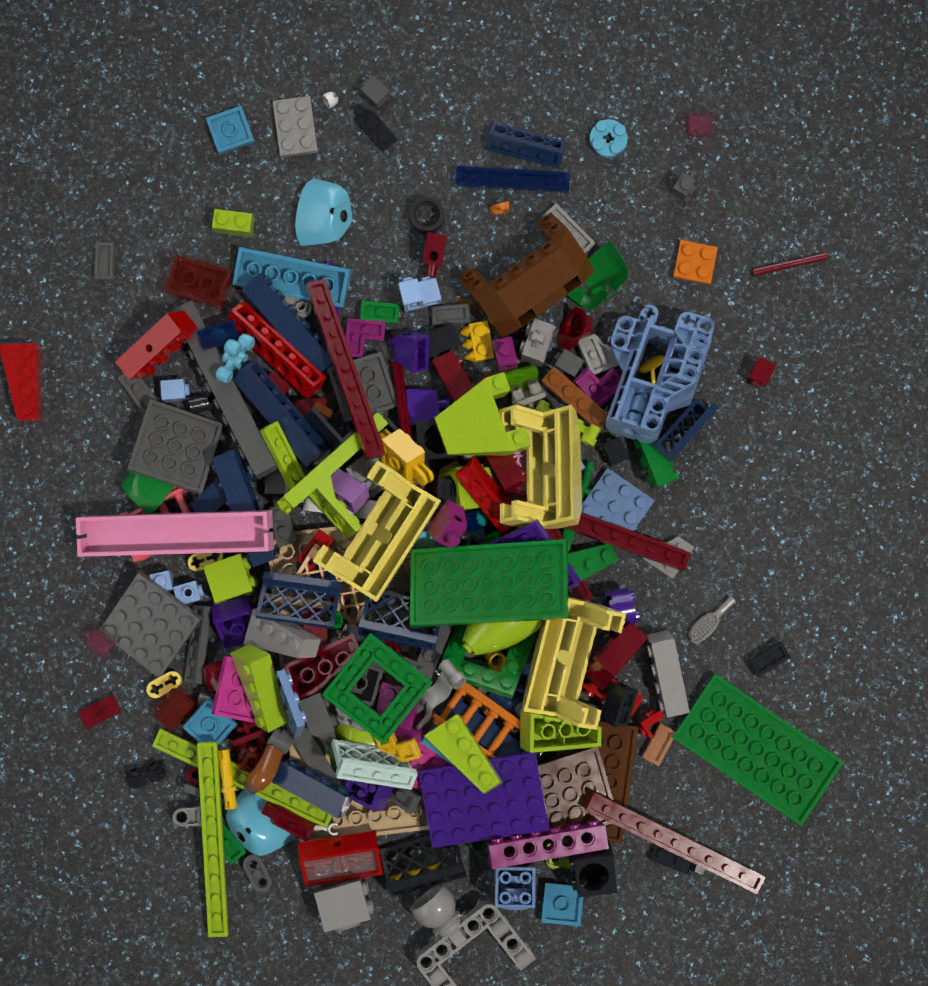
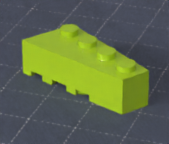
(260, 686)
(550, 733)
(462, 749)

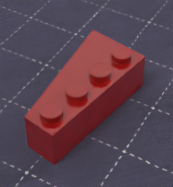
(24, 379)

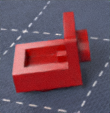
(651, 718)

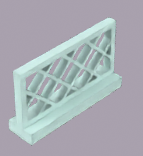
(366, 770)

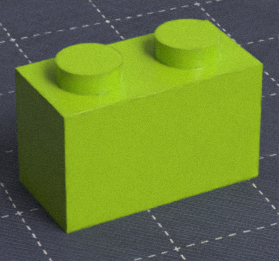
(233, 223)

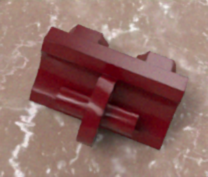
(249, 733)

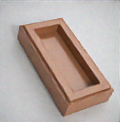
(659, 744)

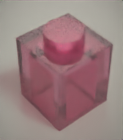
(700, 125)
(99, 643)

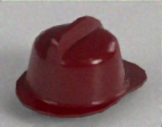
(575, 327)

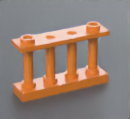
(494, 711)

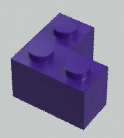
(369, 795)

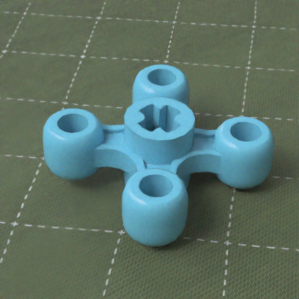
(234, 357)

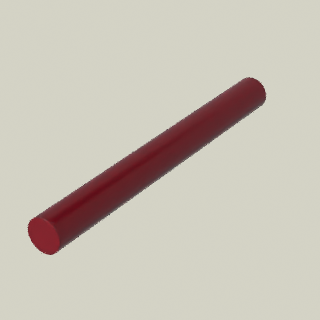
(789, 264)

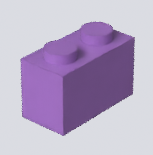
(349, 491)

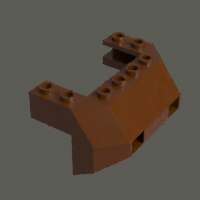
(532, 283)

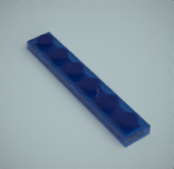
(512, 179)

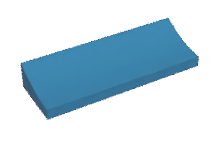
(291, 274)

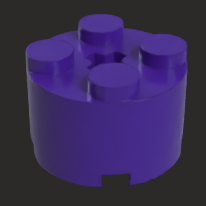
(622, 601)

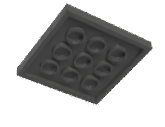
(175, 447)
(150, 624)

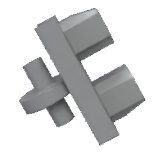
(528, 398)

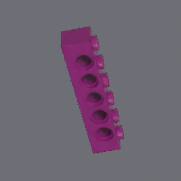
(595, 842)

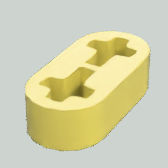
(200, 556)
(161, 680)

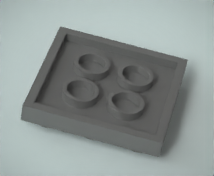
(375, 383)

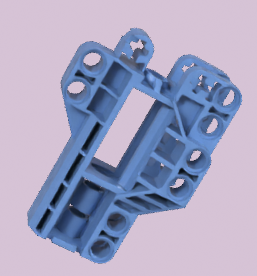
(671, 389)

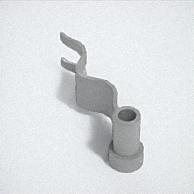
(440, 691)

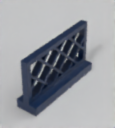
(299, 585)
(392, 632)

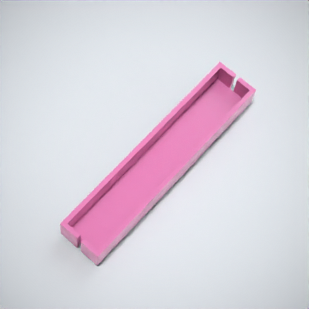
(175, 533)

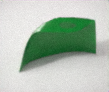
(609, 273)
(145, 491)

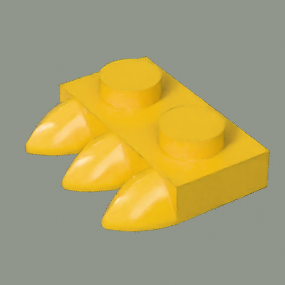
(479, 342)

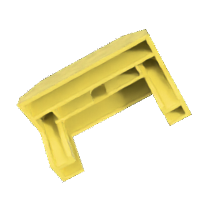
(551, 465)
(385, 535)
(562, 661)

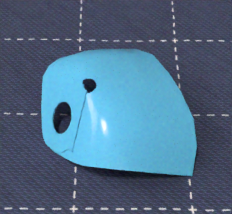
(313, 215)
(264, 835)

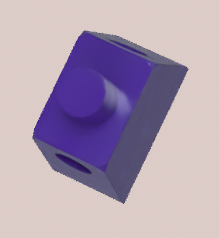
(411, 350)
(424, 405)

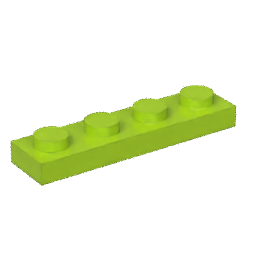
(282, 454)

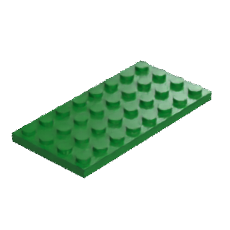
(489, 583)
(757, 749)

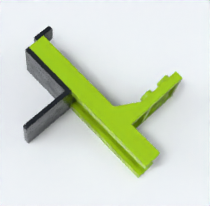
(319, 483)

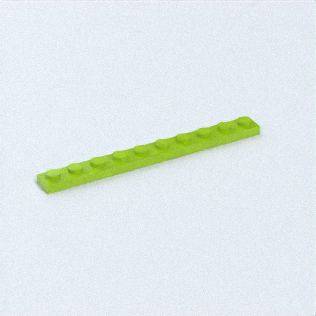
(187, 752)
(213, 839)

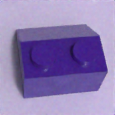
(232, 620)

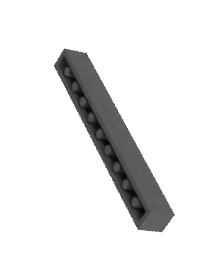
(230, 401)

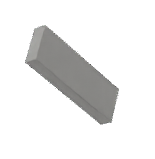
(581, 237)

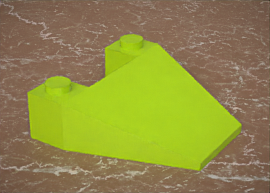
(474, 423)

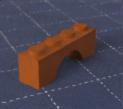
(570, 394)

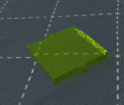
(521, 377)

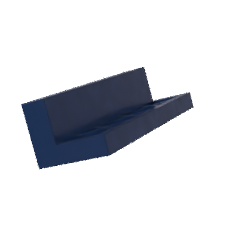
(525, 147)
(691, 431)

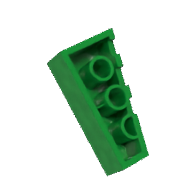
(658, 467)

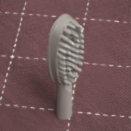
(707, 624)

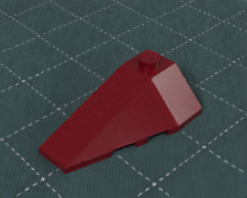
(313, 673)

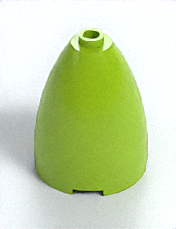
(496, 636)

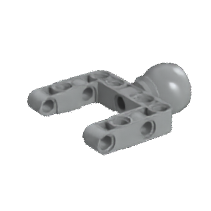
(437, 911)

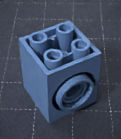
(515, 887)

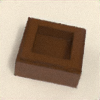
(323, 410)

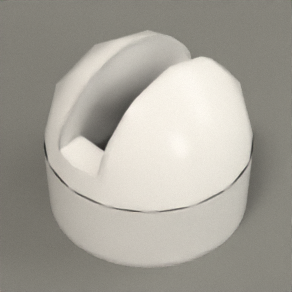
(329, 99)

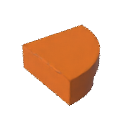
(500, 208)

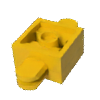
(405, 457)

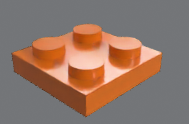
(695, 262)

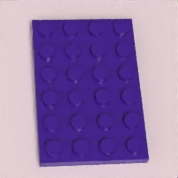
(464, 814)

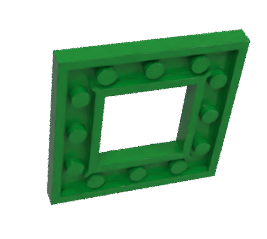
(484, 678)
(377, 725)

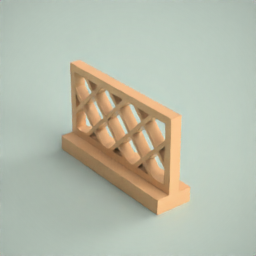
(312, 554)

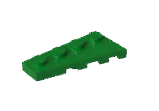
(592, 560)

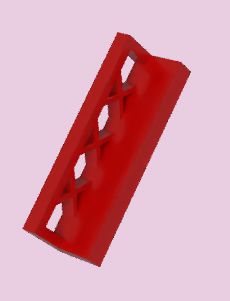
(484, 491)

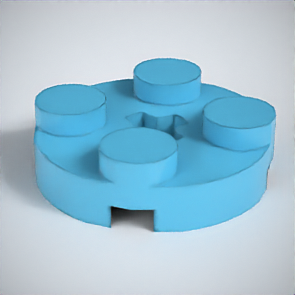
(602, 129)

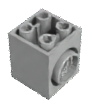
(344, 905)

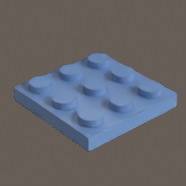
(617, 501)
(295, 717)

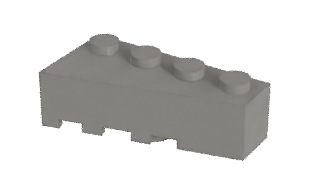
(281, 637)
(668, 673)

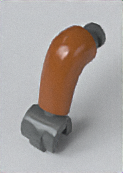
(268, 765)

